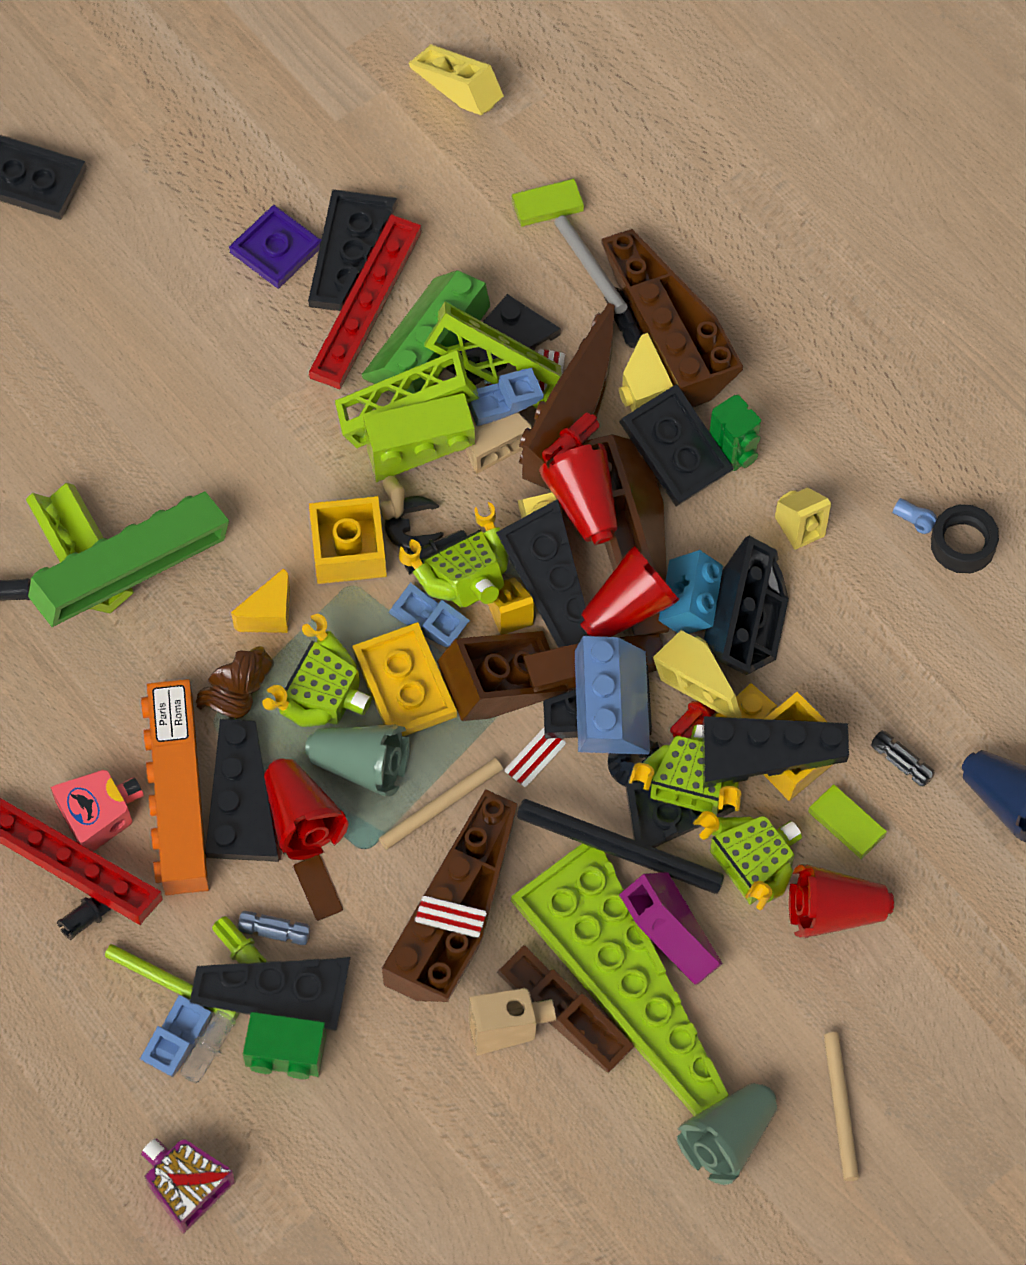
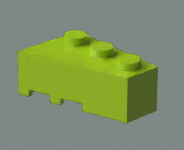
(417, 434)

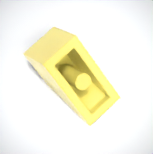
(644, 375)
(803, 516)

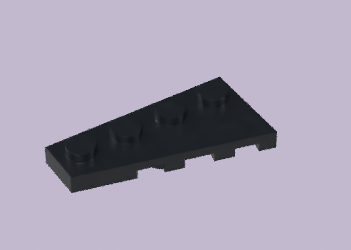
(279, 988)

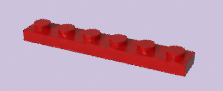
(365, 302)
(77, 864)

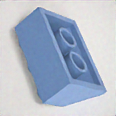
(611, 696)

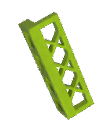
(494, 343)
(354, 428)
(70, 530)

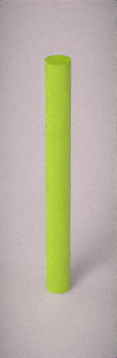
(155, 974)

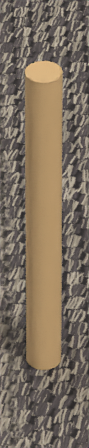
(440, 803)
(841, 1106)

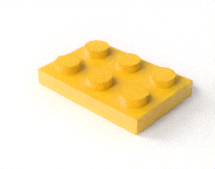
(404, 679)

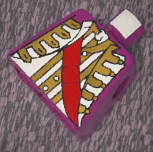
(185, 1180)

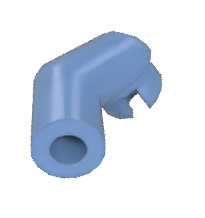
(921, 518)

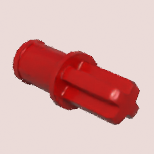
(572, 437)
(693, 716)

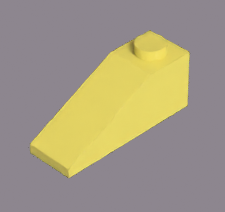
(460, 78)
(692, 669)

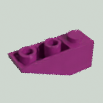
(670, 924)

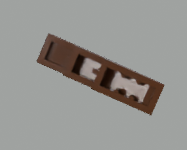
(557, 665)
(575, 1014)

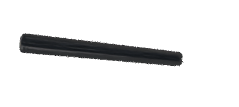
(620, 846)

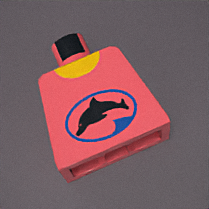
(96, 806)

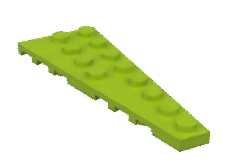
(594, 935)

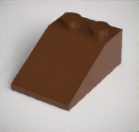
(490, 675)

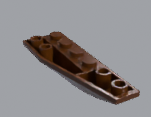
(678, 322)
(576, 393)
(638, 513)
(432, 960)

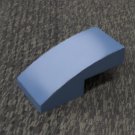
(510, 395)
(437, 620)
(175, 1039)

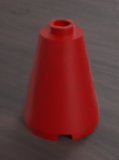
(584, 491)
(627, 597)
(301, 811)
(835, 901)

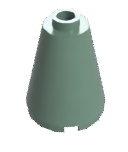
(362, 754)
(728, 1132)

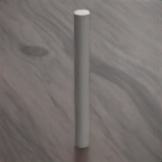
(590, 264)

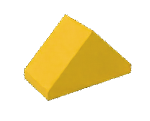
(266, 608)
(512, 608)

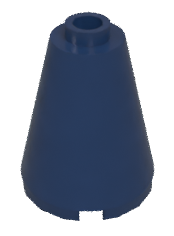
(1000, 786)

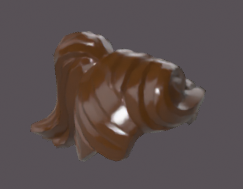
(236, 682)

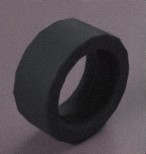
(973, 517)

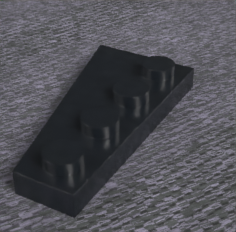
(347, 241)
(547, 569)
(756, 747)
(240, 806)

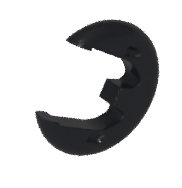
(397, 527)

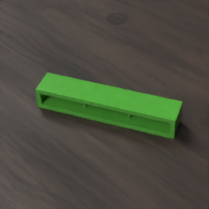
(127, 558)

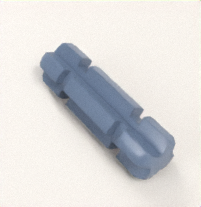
(274, 927)

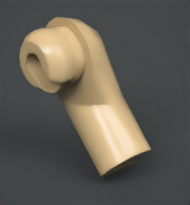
(396, 494)

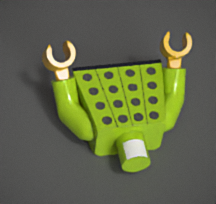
(464, 570)
(321, 684)
(679, 776)
(752, 853)

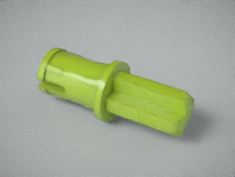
(241, 948)

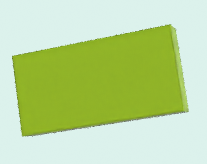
(547, 202)
(847, 821)

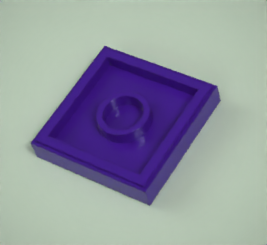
(275, 246)

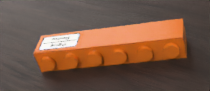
(176, 787)

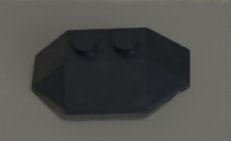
(749, 608)

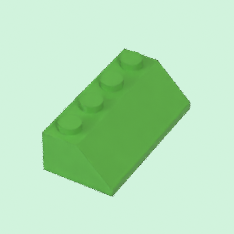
(406, 344)

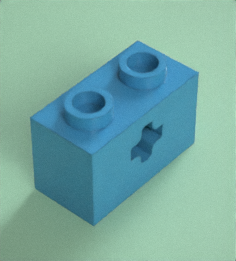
(696, 583)

